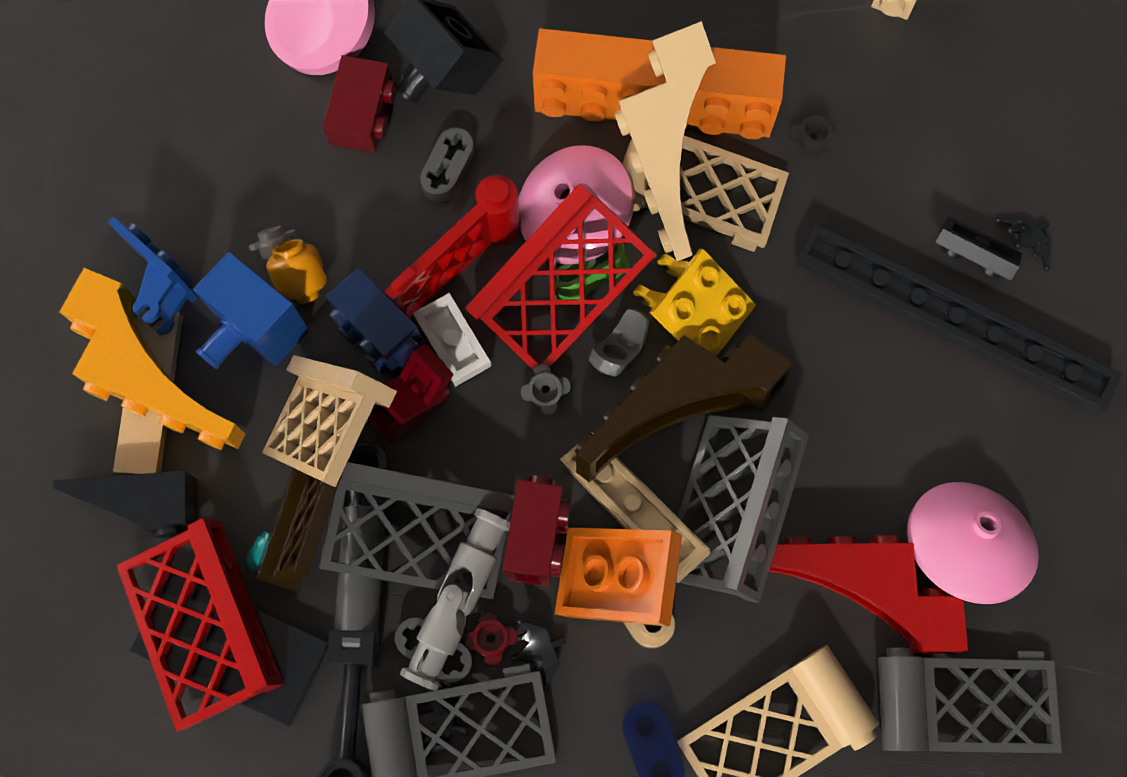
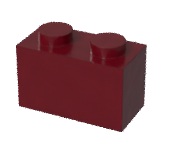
(359, 104)

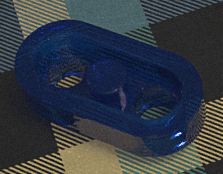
(653, 747)

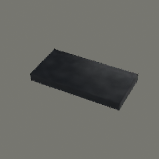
(294, 651)

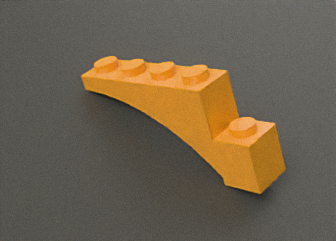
(123, 366)

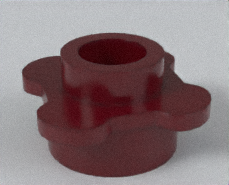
(503, 638)

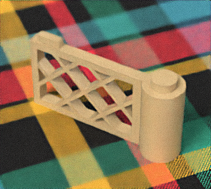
(741, 237)
(827, 698)

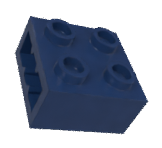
(374, 322)

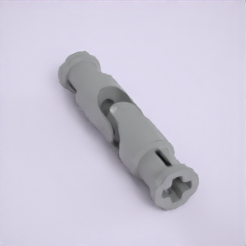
(447, 619)

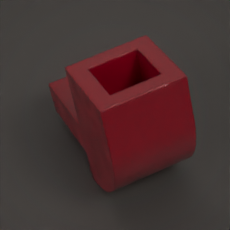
(419, 394)

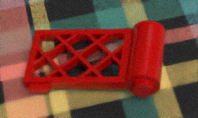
(490, 222)

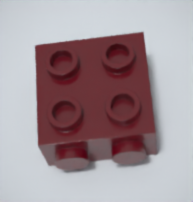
(532, 540)

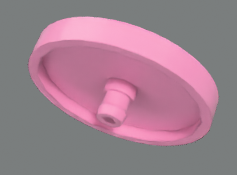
(317, 32)

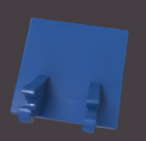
(163, 283)

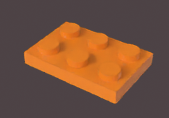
(619, 575)

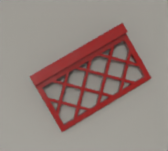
(535, 253)
(235, 613)

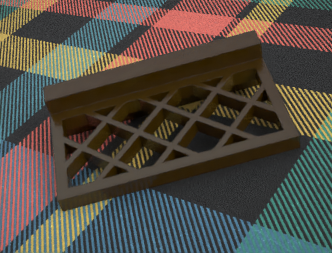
(296, 531)

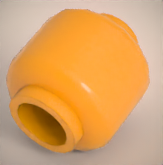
(297, 271)

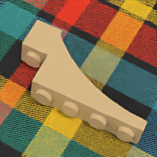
(658, 123)

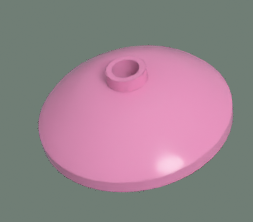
(565, 171)
(962, 554)

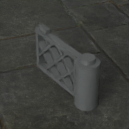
(910, 699)
(396, 733)

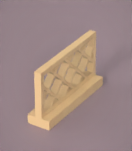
(332, 388)

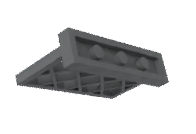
(412, 490)
(761, 509)

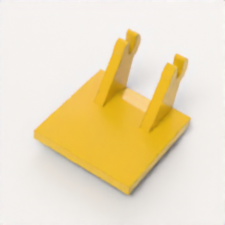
(700, 303)

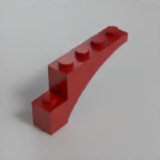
(883, 582)

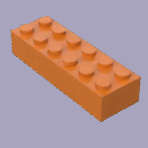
(593, 72)

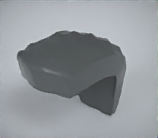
(622, 346)

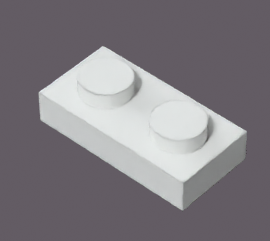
(452, 339)

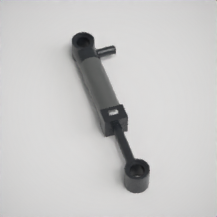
(356, 620)

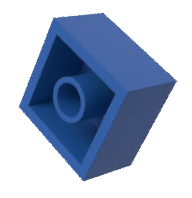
(248, 314)

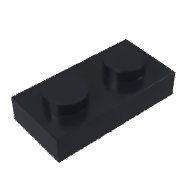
(990, 255)

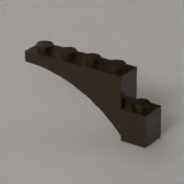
(681, 387)

